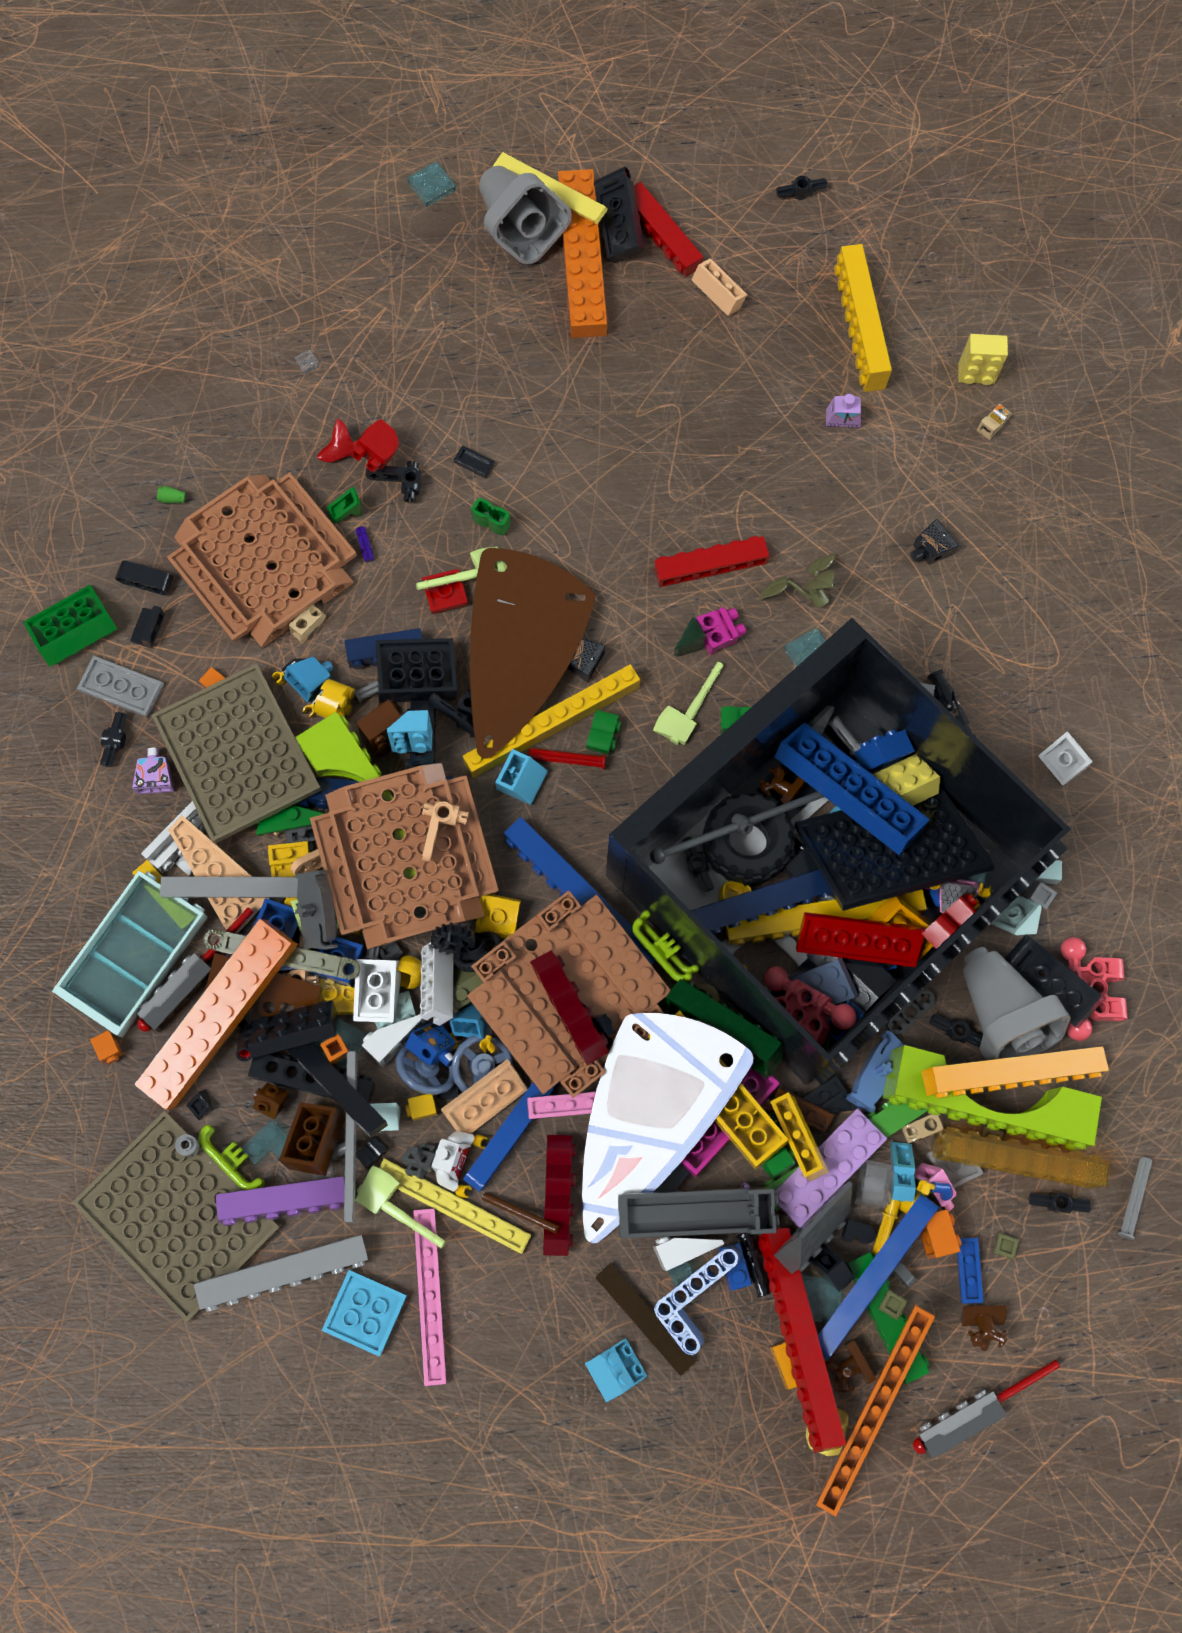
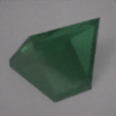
(691, 640)

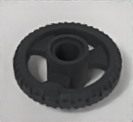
(481, 941)

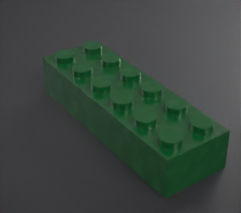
(702, 1008)

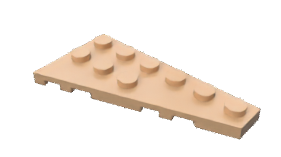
(210, 861)

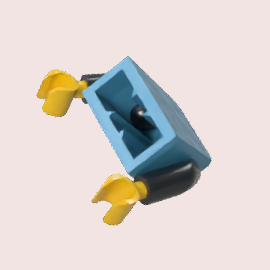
(306, 678)
(470, 1023)

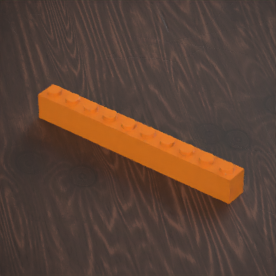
(875, 1410)

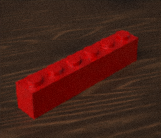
(666, 233)
(711, 561)

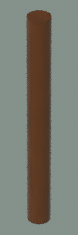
(520, 1212)

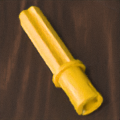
(889, 1217)

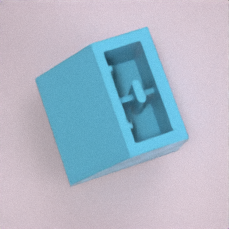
(411, 733)
(521, 777)
(616, 1370)

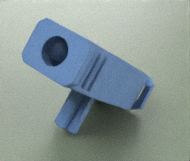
(872, 1077)

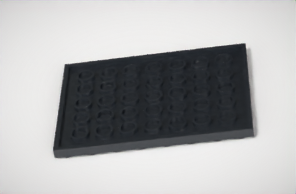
(867, 871)

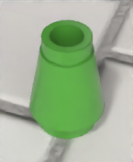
(170, 495)

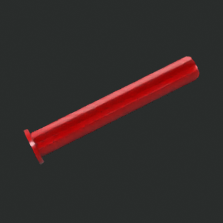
(567, 757)

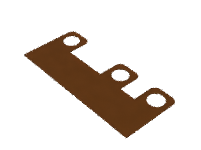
(280, 989)

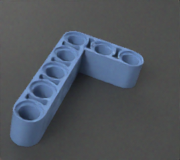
(692, 1290)

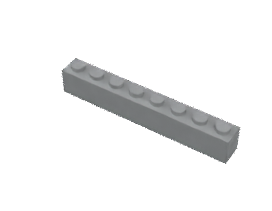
(280, 1271)

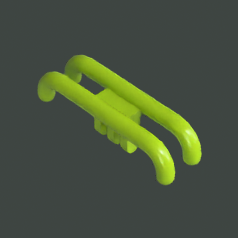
(662, 949)
(228, 1159)

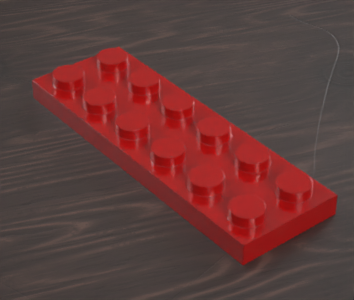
(860, 939)

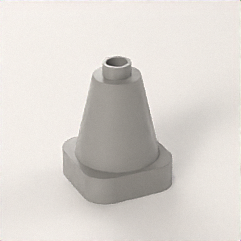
(522, 213)
(1009, 1010)

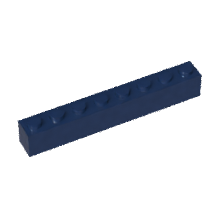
(763, 900)

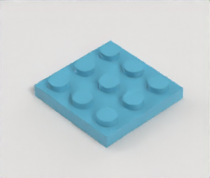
(364, 1313)

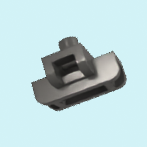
(302, 835)
(416, 1162)

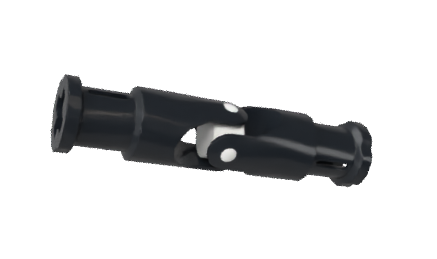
(947, 697)

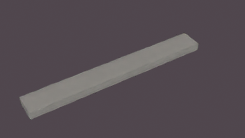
(228, 887)
(350, 1146)

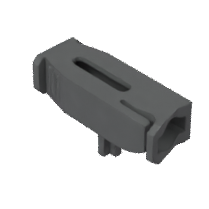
(316, 910)

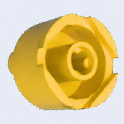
(334, 699)

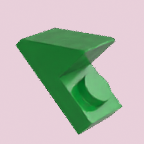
(345, 505)

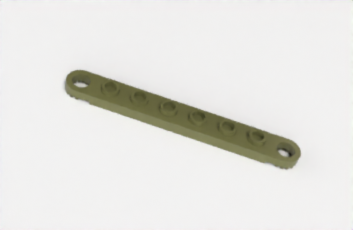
(299, 959)

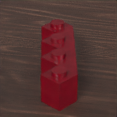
(567, 1004)
(557, 1194)

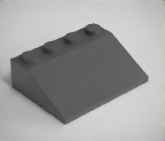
(816, 1231)

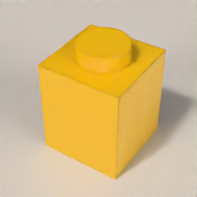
(421, 1107)

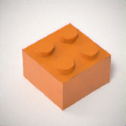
(939, 1236)

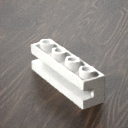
(163, 849)
(436, 985)

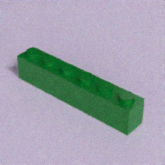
(887, 1326)

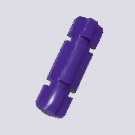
(364, 544)

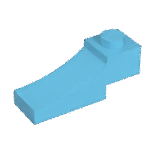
(903, 1164)

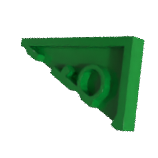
(287, 819)

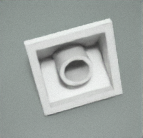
(1065, 758)

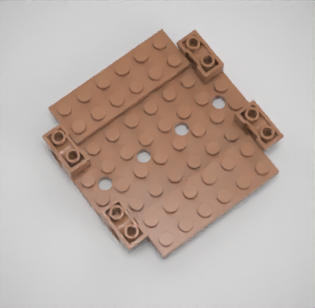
(234, 574)
(369, 865)
(600, 961)

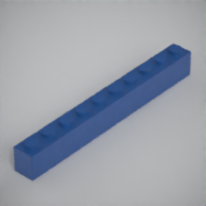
(559, 873)

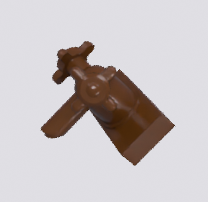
(783, 787)
(985, 1318)
(850, 1367)

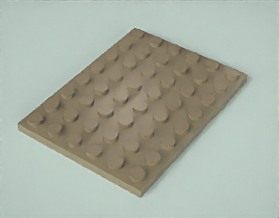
(235, 753)
(165, 1217)

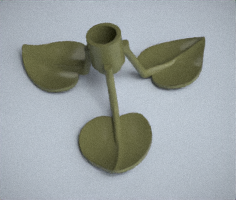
(814, 586)

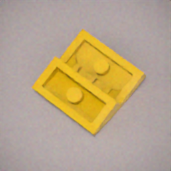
(283, 855)

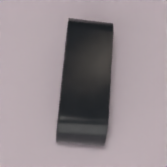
(144, 577)

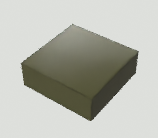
(1005, 1246)
(892, 1304)

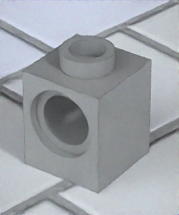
(1040, 894)

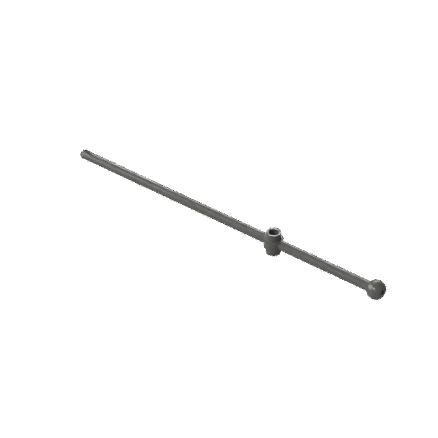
(741, 824)

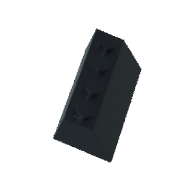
(868, 977)

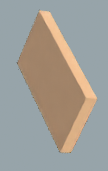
(485, 1098)

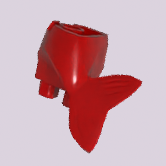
(375, 444)

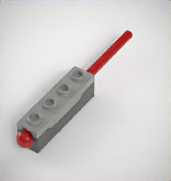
(181, 986)
(970, 1416)

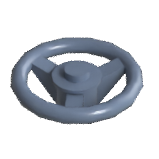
(477, 1062)
(421, 1075)

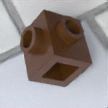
(270, 1100)

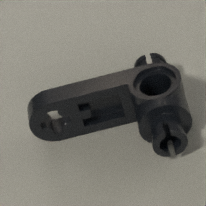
(400, 474)

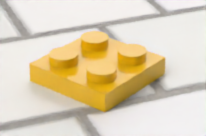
(500, 915)

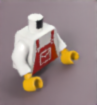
(451, 1160)

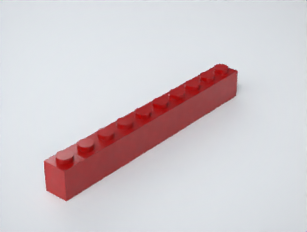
(802, 1347)

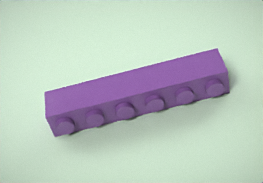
(280, 1200)

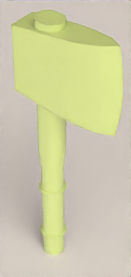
(499, 566)
(678, 726)
(375, 1196)

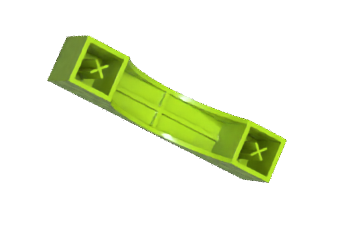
(337, 753)
(1058, 1117)

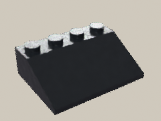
(415, 669)

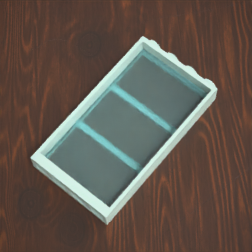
(130, 954)

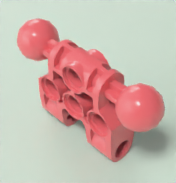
(1109, 970)
(842, 1015)

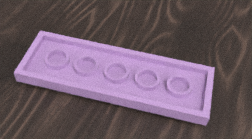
(843, 1154)

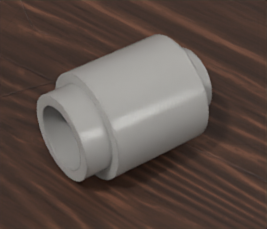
(192, 1150)

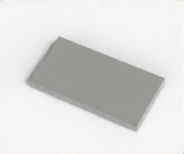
(120, 686)

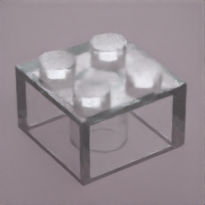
(874, 1185)

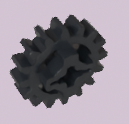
(453, 939)

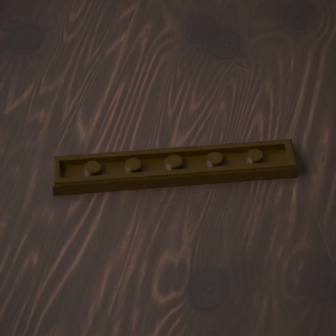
(644, 1318)

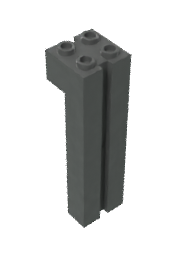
(697, 1212)

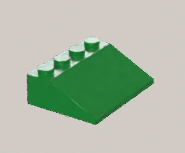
(69, 625)

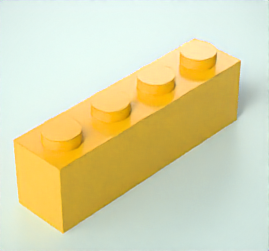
(799, 1137)

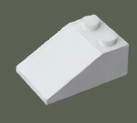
(377, 990)
(387, 1041)
(678, 1250)

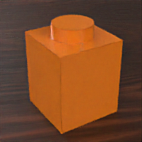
(107, 1047)
(335, 1049)

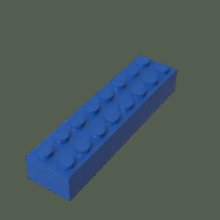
(852, 788)

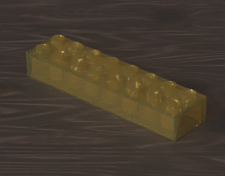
(1020, 1159)

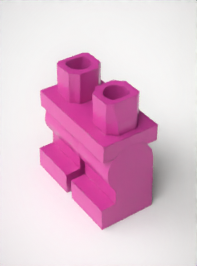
(720, 629)

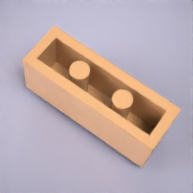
(719, 287)

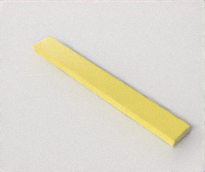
(574, 200)
(458, 1208)

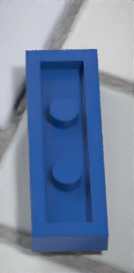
(969, 1271)

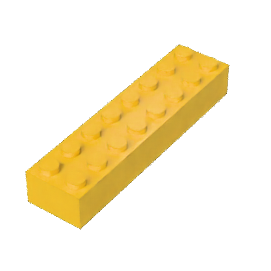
(863, 318)
(749, 1126)

